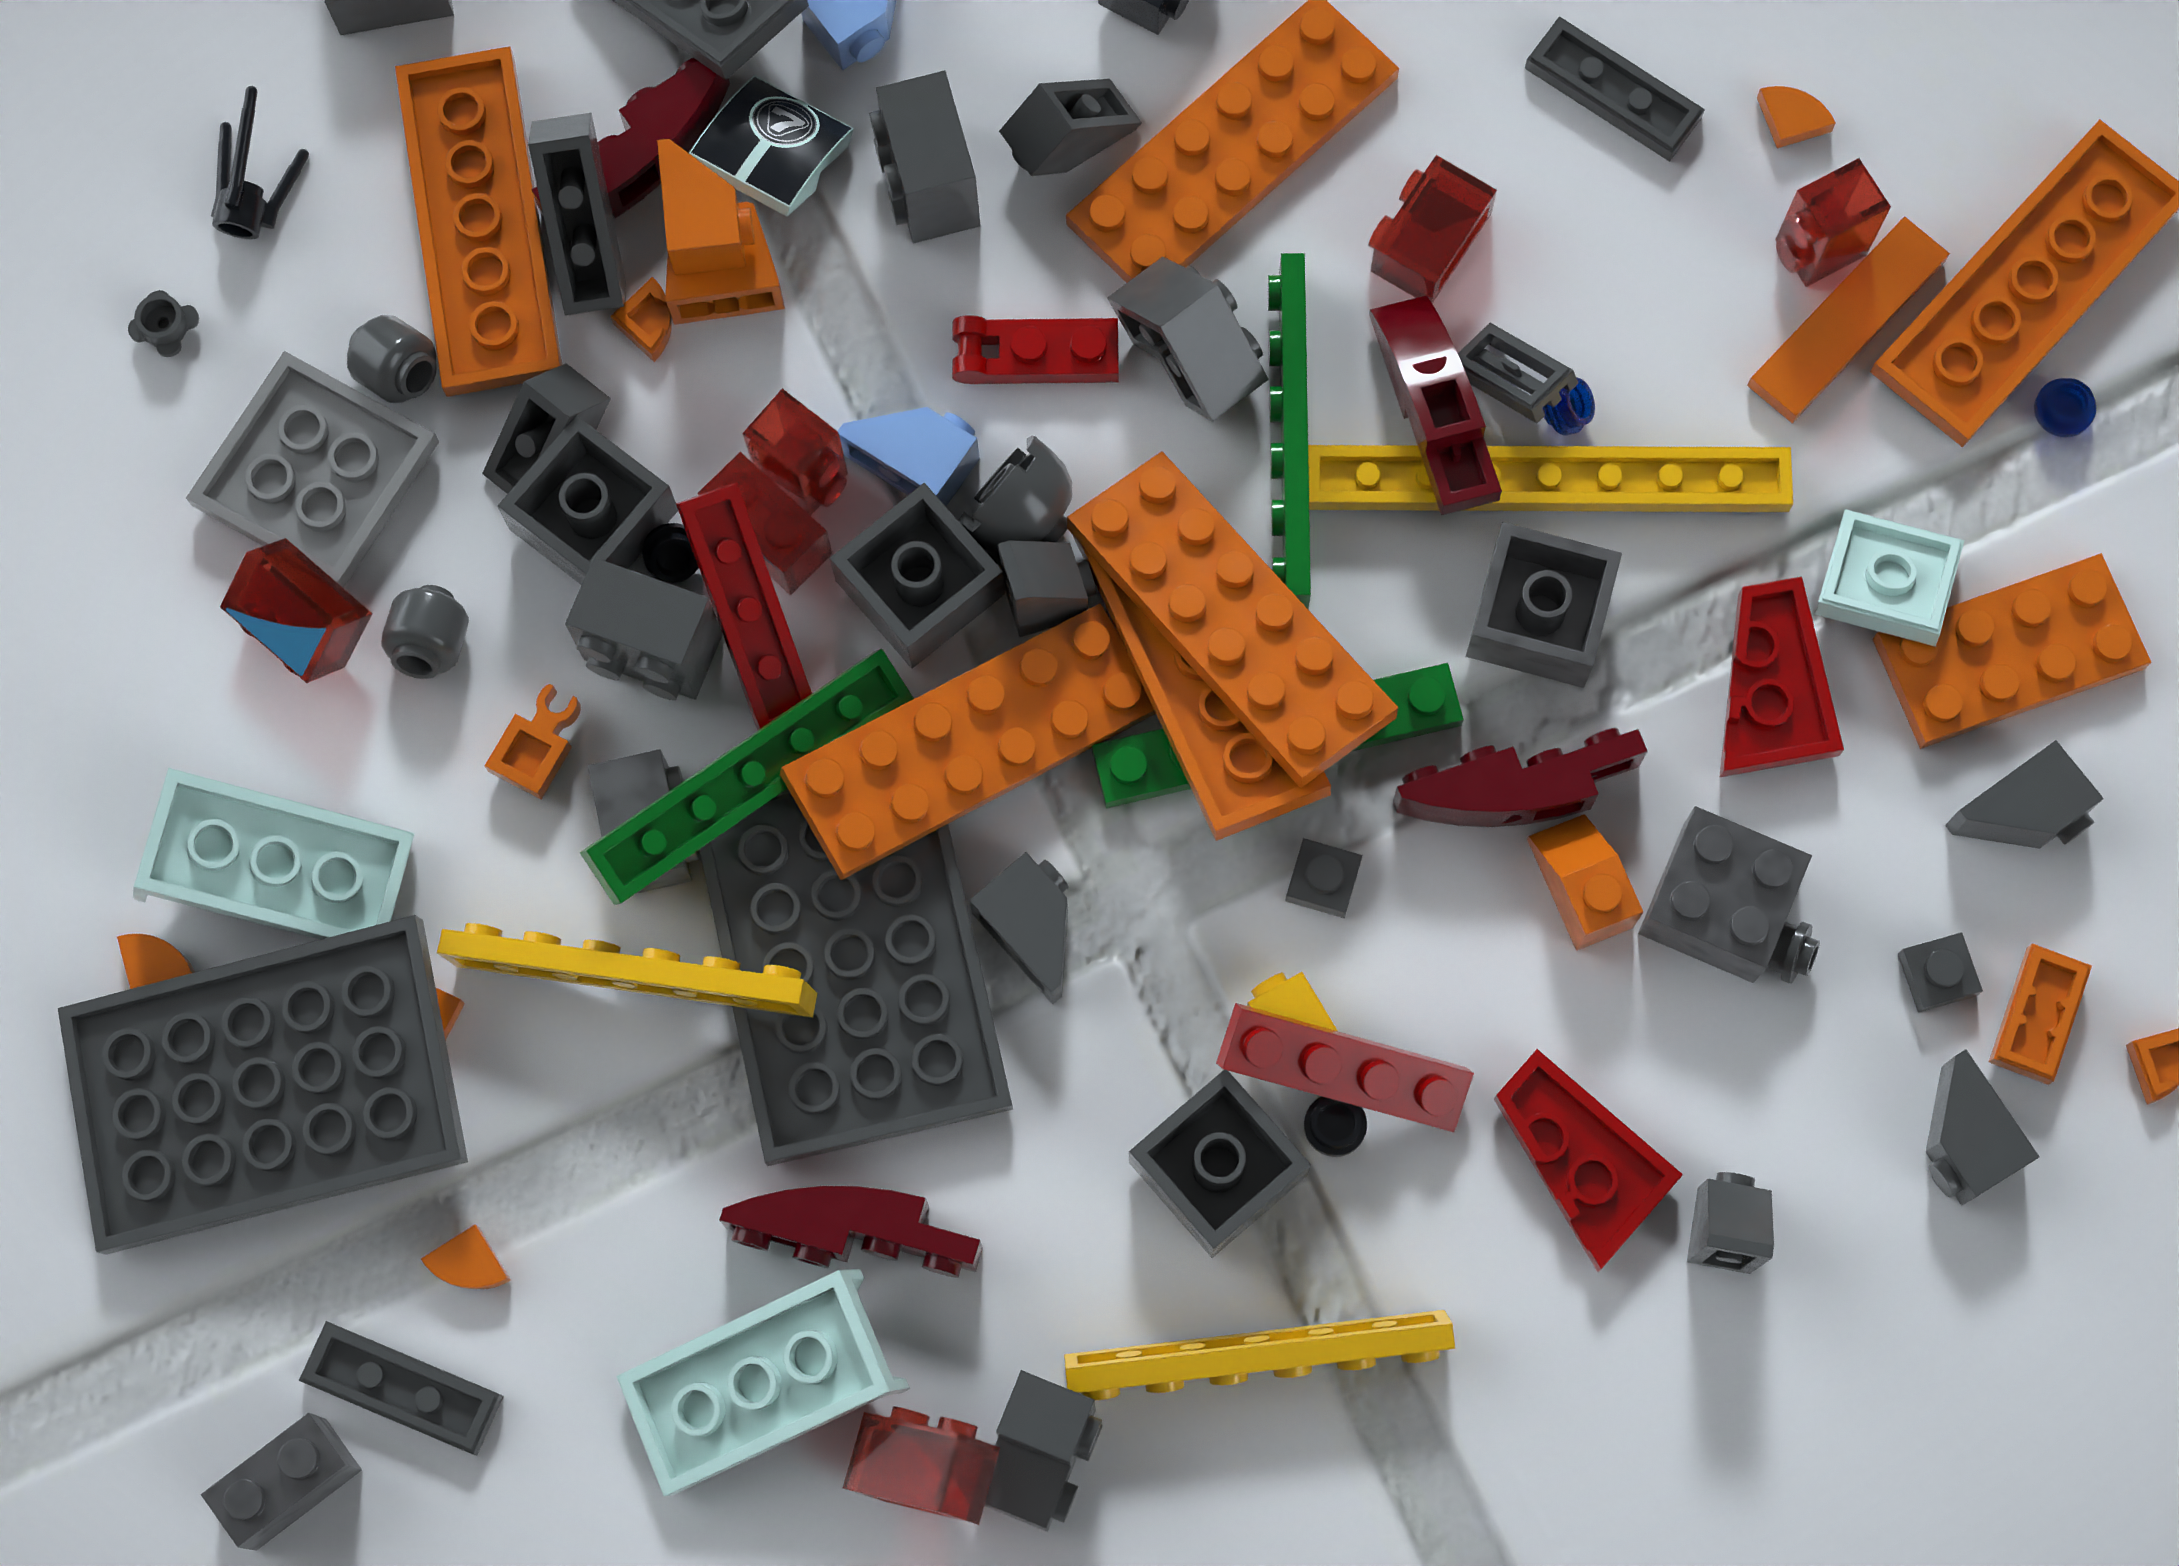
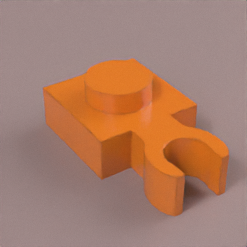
(533, 750)

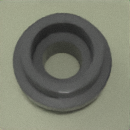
(1794, 952)

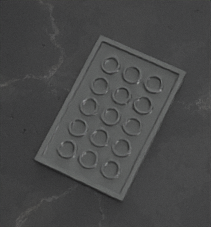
(901, 996)
(261, 1085)

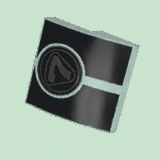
(771, 145)

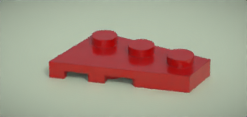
(1777, 684)
(1585, 1156)

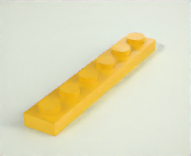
(603, 966)
(1285, 1351)

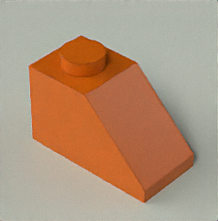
(701, 215)
(1585, 881)

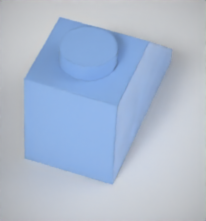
(850, 27)
(914, 449)

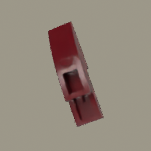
(673, 111)
(1438, 403)
(1497, 792)
(828, 1218)

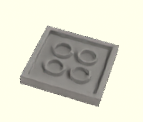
(313, 467)

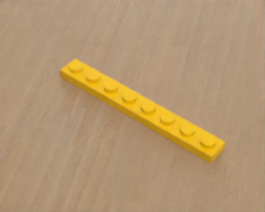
(1564, 478)

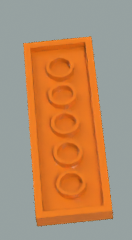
(1234, 143)
(478, 221)
(2030, 283)
(1232, 619)
(968, 741)
(1221, 759)

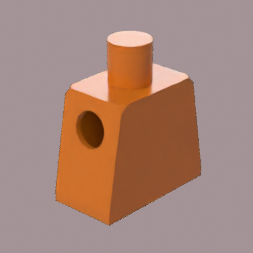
(727, 291)

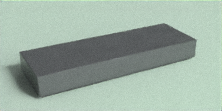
(1614, 88)
(401, 1388)

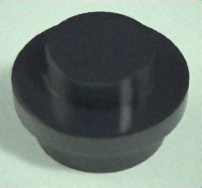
(669, 553)
(1334, 1127)

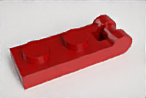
(1036, 350)

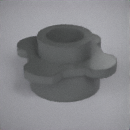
(156, 308)

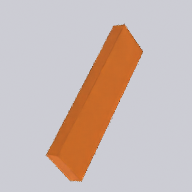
(1848, 319)

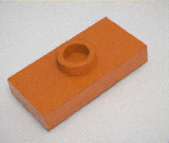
(2040, 1014)

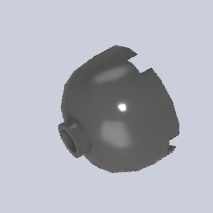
(1022, 499)

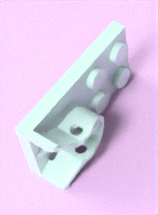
(270, 859)
(758, 1382)

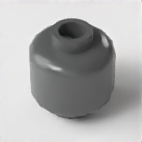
(391, 359)
(424, 631)

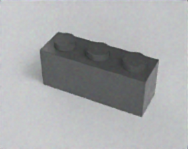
(577, 213)

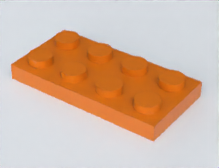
(2015, 651)

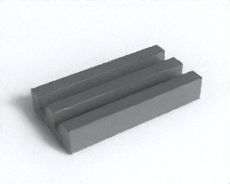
(1541, 393)

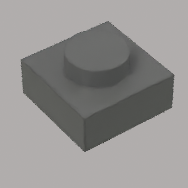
(1323, 878)
(1940, 972)

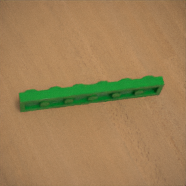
(1290, 407)
(1148, 768)
(740, 779)

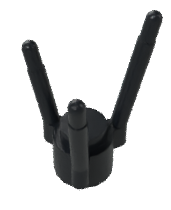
(239, 203)

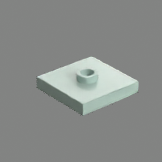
(1890, 577)

